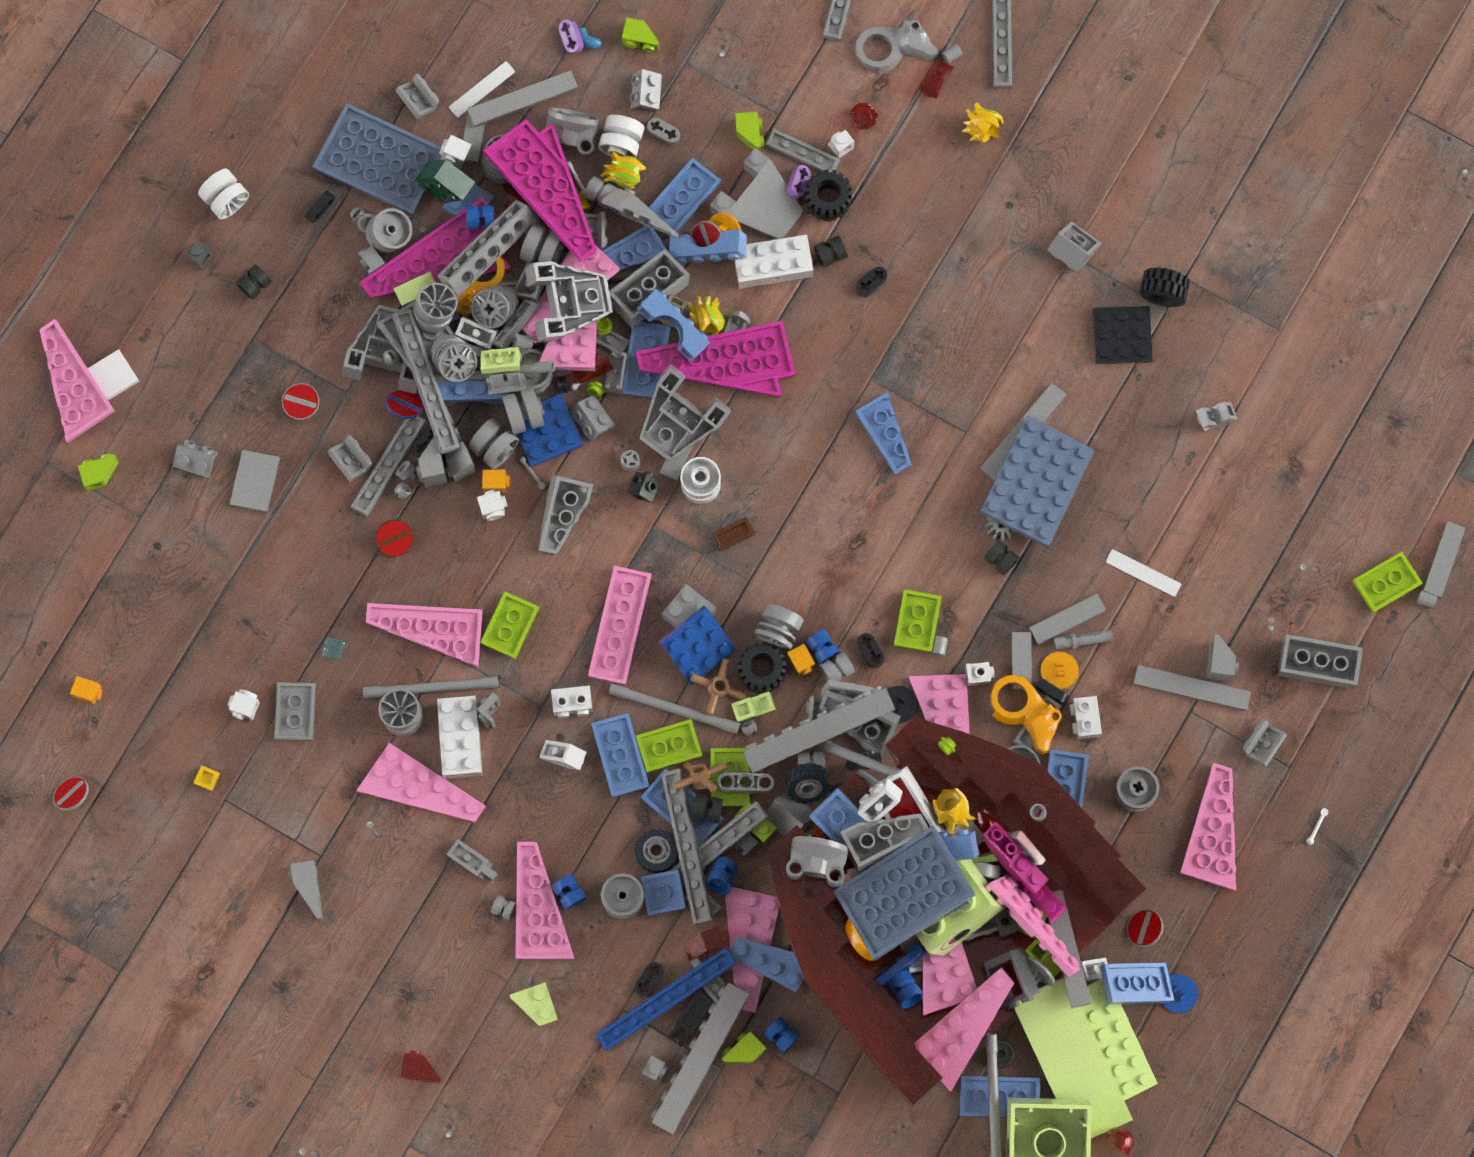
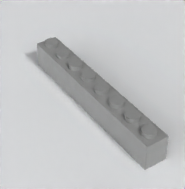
(819, 730)
(700, 1058)

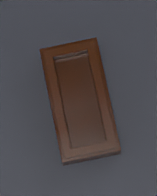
(733, 534)

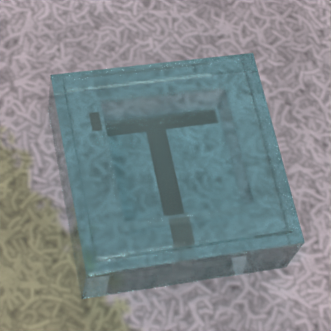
(333, 648)

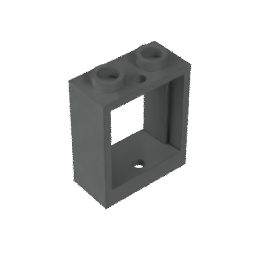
(1023, 974)

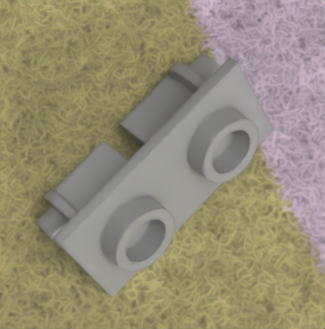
(514, 383)

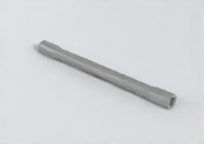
(538, 367)
(483, 683)
(626, 693)
(828, 746)
(991, 1050)

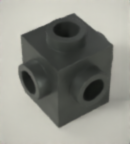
(644, 486)

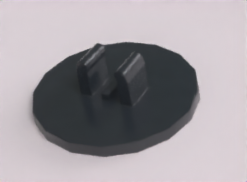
(904, 702)

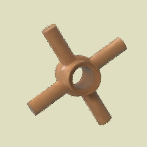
(715, 694)
(699, 776)

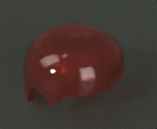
(863, 116)
(1121, 1139)

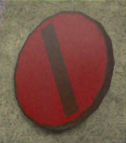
(394, 538)

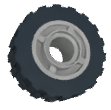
(807, 783)
(662, 840)

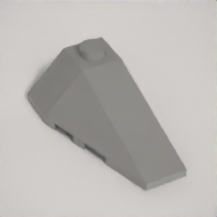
(631, 207)
(458, 461)
(563, 507)
(872, 734)
(877, 839)

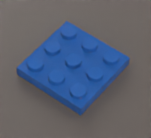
(554, 438)
(697, 644)

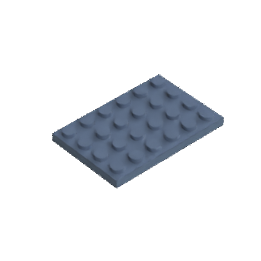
(376, 158)
(1037, 481)
(904, 893)

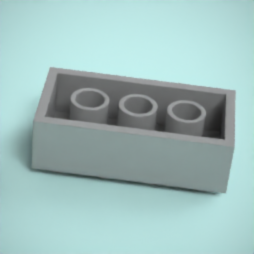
(658, 273)
(1320, 661)

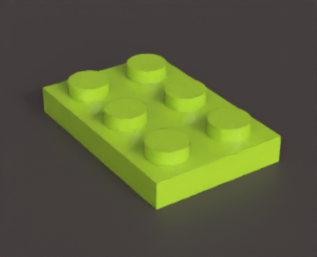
(1387, 582)
(917, 621)
(509, 625)
(669, 746)
(736, 763)

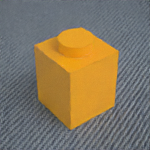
(495, 480)
(801, 660)
(86, 690)

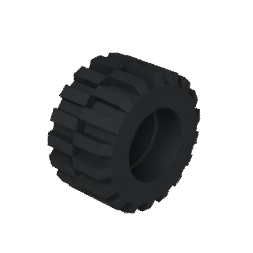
(833, 181)
(1164, 287)
(761, 683)

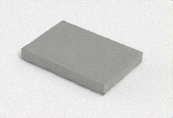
(254, 481)
(295, 711)

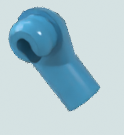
(589, 42)

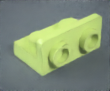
(500, 360)

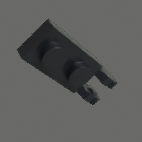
(692, 1016)

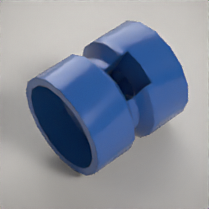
(475, 212)
(821, 646)
(722, 875)
(571, 898)
(905, 989)
(782, 1034)

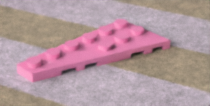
(574, 350)
(1212, 841)
(538, 919)
(946, 980)

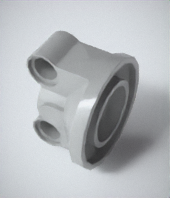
(574, 127)
(817, 858)

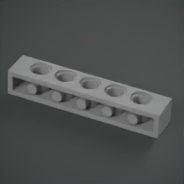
(487, 247)

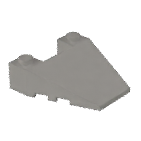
(765, 202)
(573, 297)
(370, 348)
(675, 422)

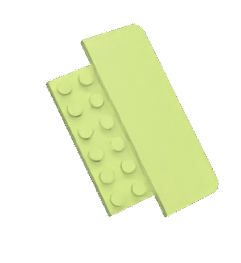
(1087, 1051)

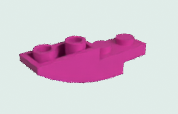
(1010, 856)
(1044, 899)

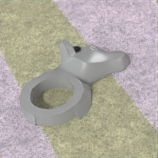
(904, 40)

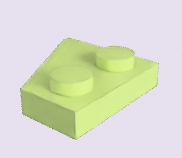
(536, 1004)

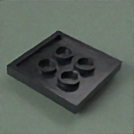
(1122, 335)

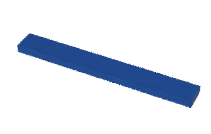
(666, 999)

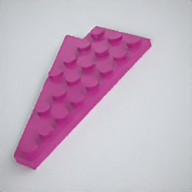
(541, 176)
(427, 255)
(736, 360)

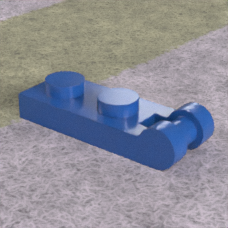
(902, 963)

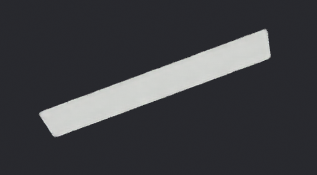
(481, 89)
(1143, 572)

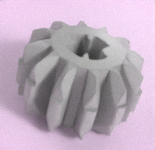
(1001, 532)

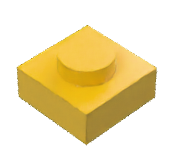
(206, 778)

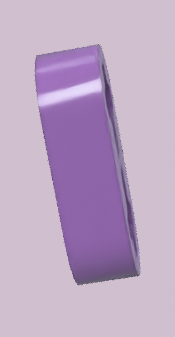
(572, 35)
(796, 181)

